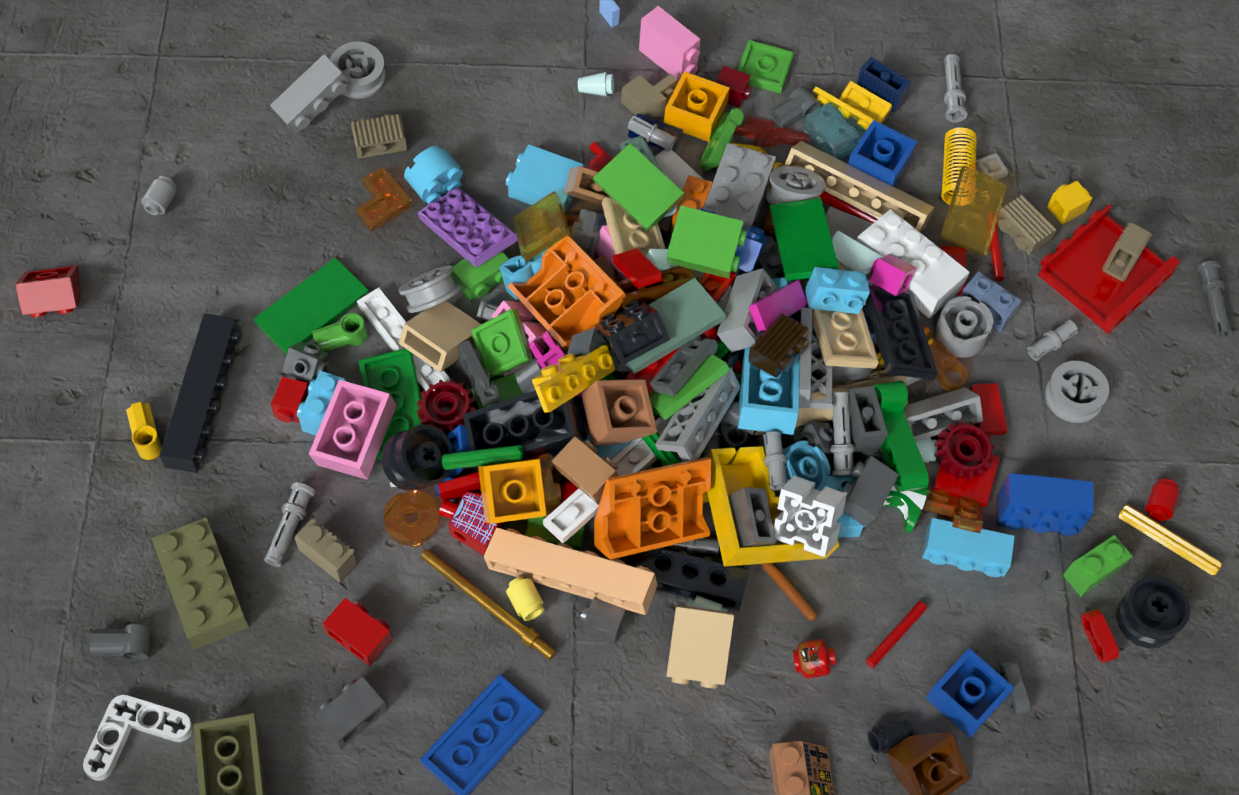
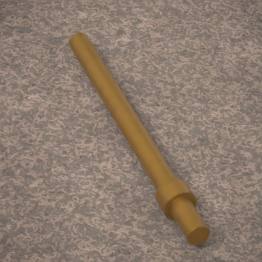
(529, 636)

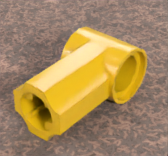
(144, 430)

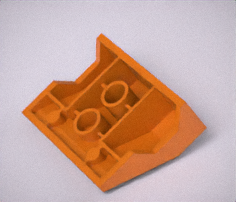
(568, 292)
(652, 509)

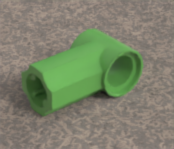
(338, 334)

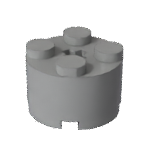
(964, 326)

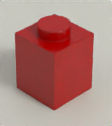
(288, 398)

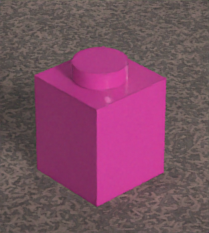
(892, 274)

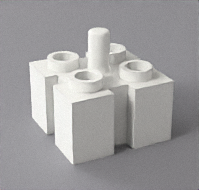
(809, 516)

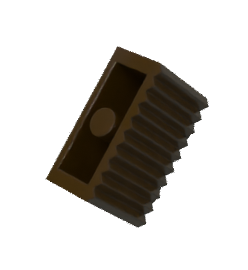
(779, 345)

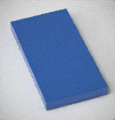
(481, 736)

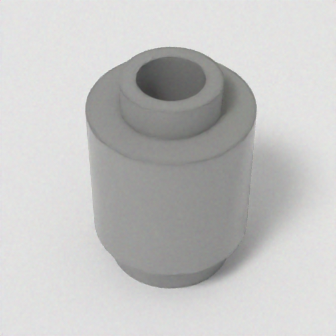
(159, 195)

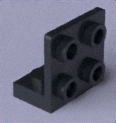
(633, 331)

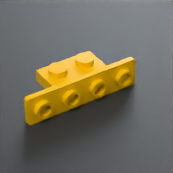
(857, 103)
(571, 376)

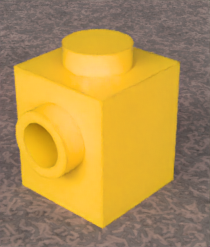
(1069, 202)

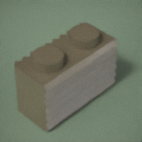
(379, 136)
(1025, 225)
(1126, 251)
(326, 550)

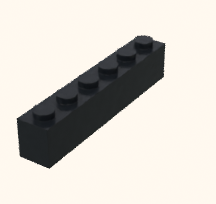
(200, 393)

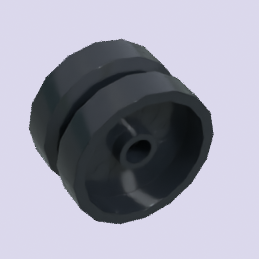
(415, 457)
(1153, 612)

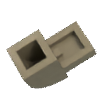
(646, 99)

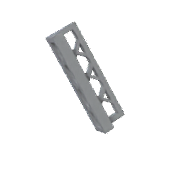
(806, 369)
(706, 417)

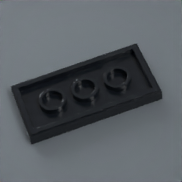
(900, 334)

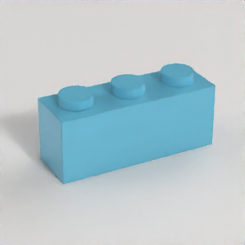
(968, 550)

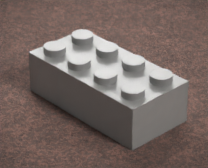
(740, 184)

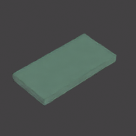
(685, 316)

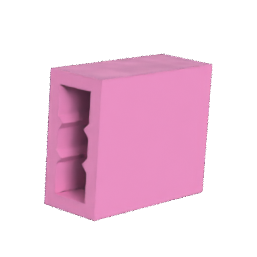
(669, 43)

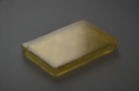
(973, 210)
(540, 226)

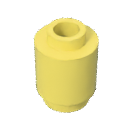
(525, 598)

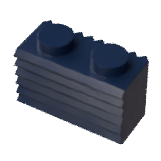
(884, 83)

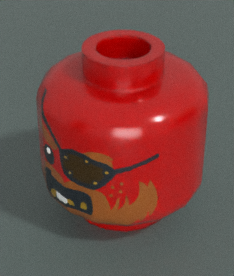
(814, 658)

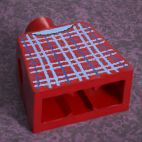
(468, 521)

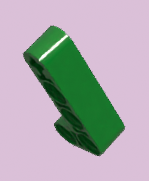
(899, 447)

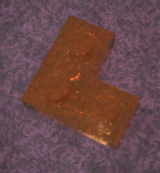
(387, 200)
(964, 511)

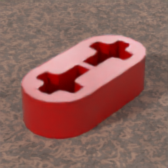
(1099, 636)

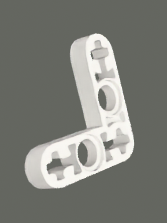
(124, 724)

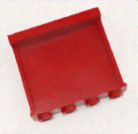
(1079, 277)

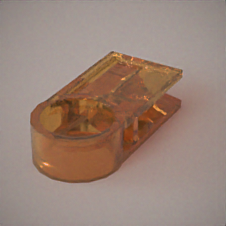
(947, 362)

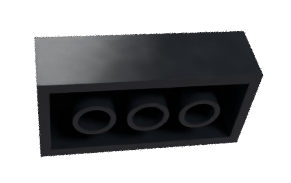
(525, 424)

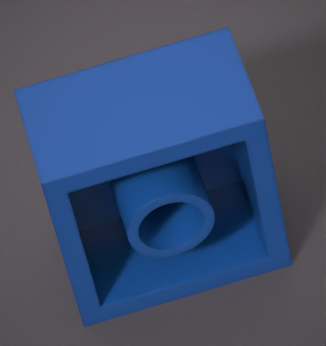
(883, 153)
(969, 693)

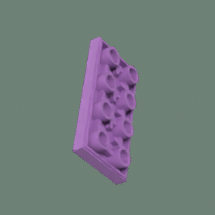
(467, 227)

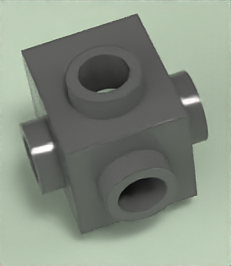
(305, 361)
(817, 435)

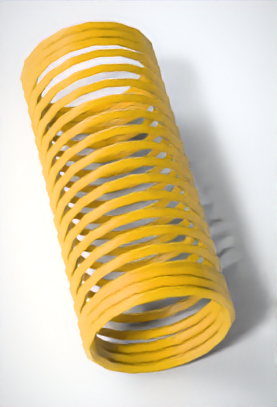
(957, 148)

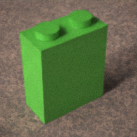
(706, 242)

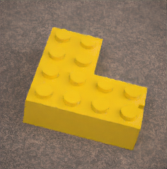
(746, 470)

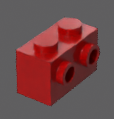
(358, 631)

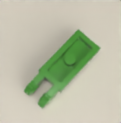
(721, 136)

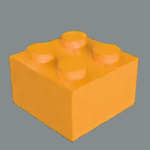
(696, 106)
(512, 491)

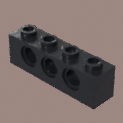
(674, 582)

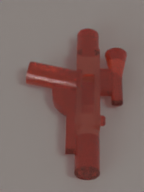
(768, 135)

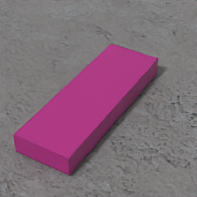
(784, 300)

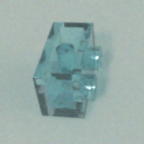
(831, 131)

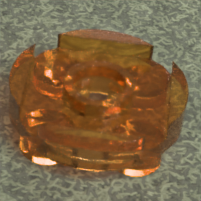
(411, 533)

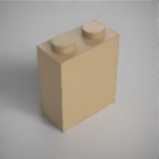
(437, 334)
(700, 646)

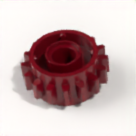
(444, 395)
(974, 441)

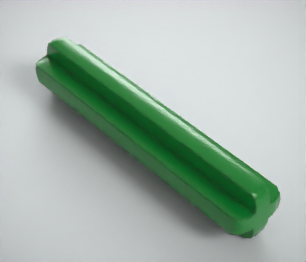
(483, 457)

